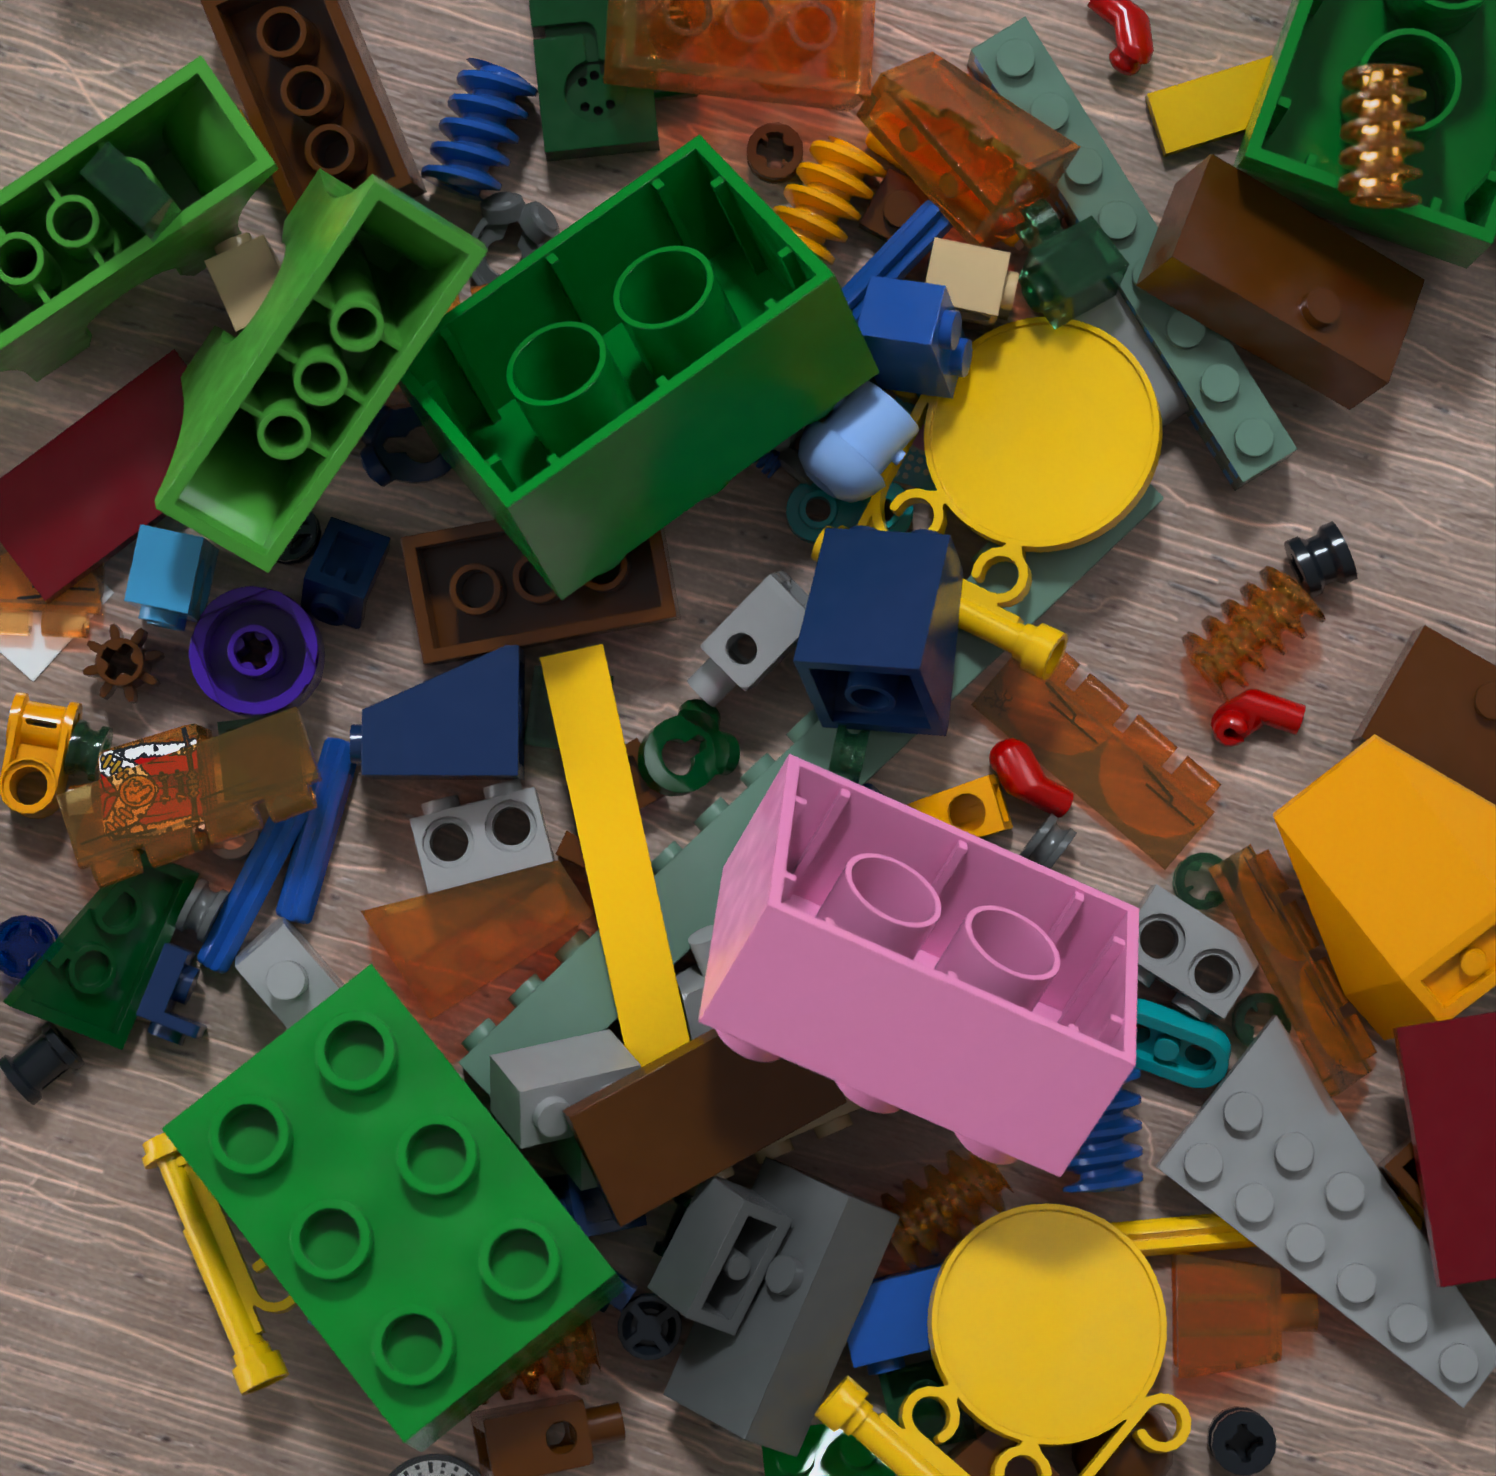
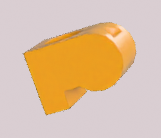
(972, 807)

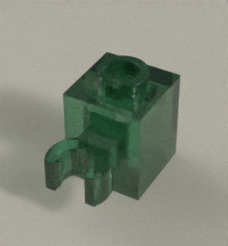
(1066, 268)

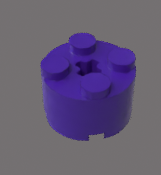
(224, 638)

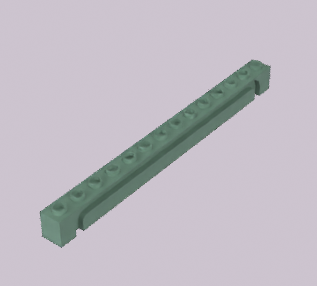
(688, 880)

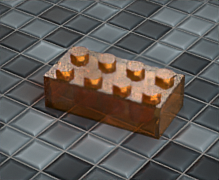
(745, 49)

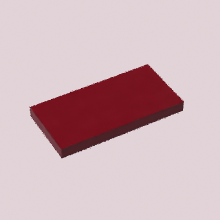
(93, 482)
(1452, 1124)

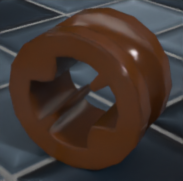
(791, 143)

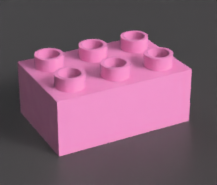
(923, 969)

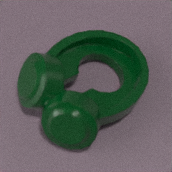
(717, 752)

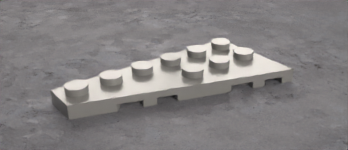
(1304, 1190)

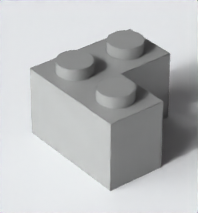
(541, 1080)

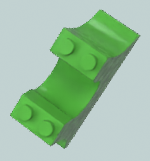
(76, 254)
(313, 366)

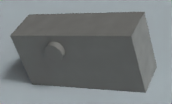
(789, 1342)

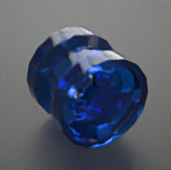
(19, 946)

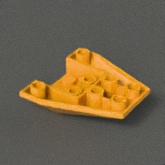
(1398, 883)

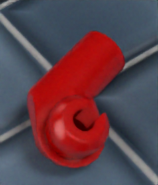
(1131, 34)
(1252, 711)
(1025, 779)

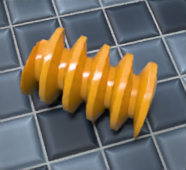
(827, 193)

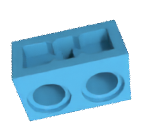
(170, 577)

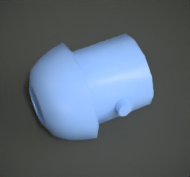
(856, 443)

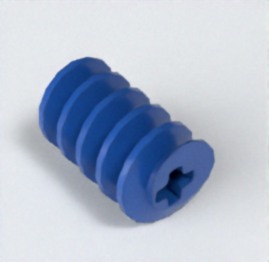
(478, 130)
(1105, 1151)

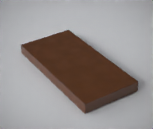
(690, 1120)

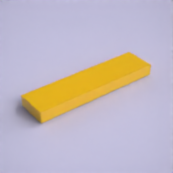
(1206, 107)

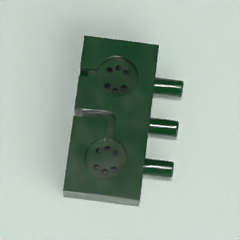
(576, 107)

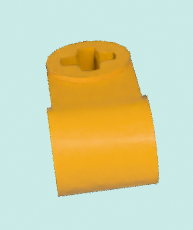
(37, 750)

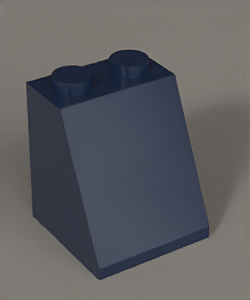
(882, 630)
(449, 726)

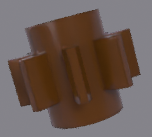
(123, 646)

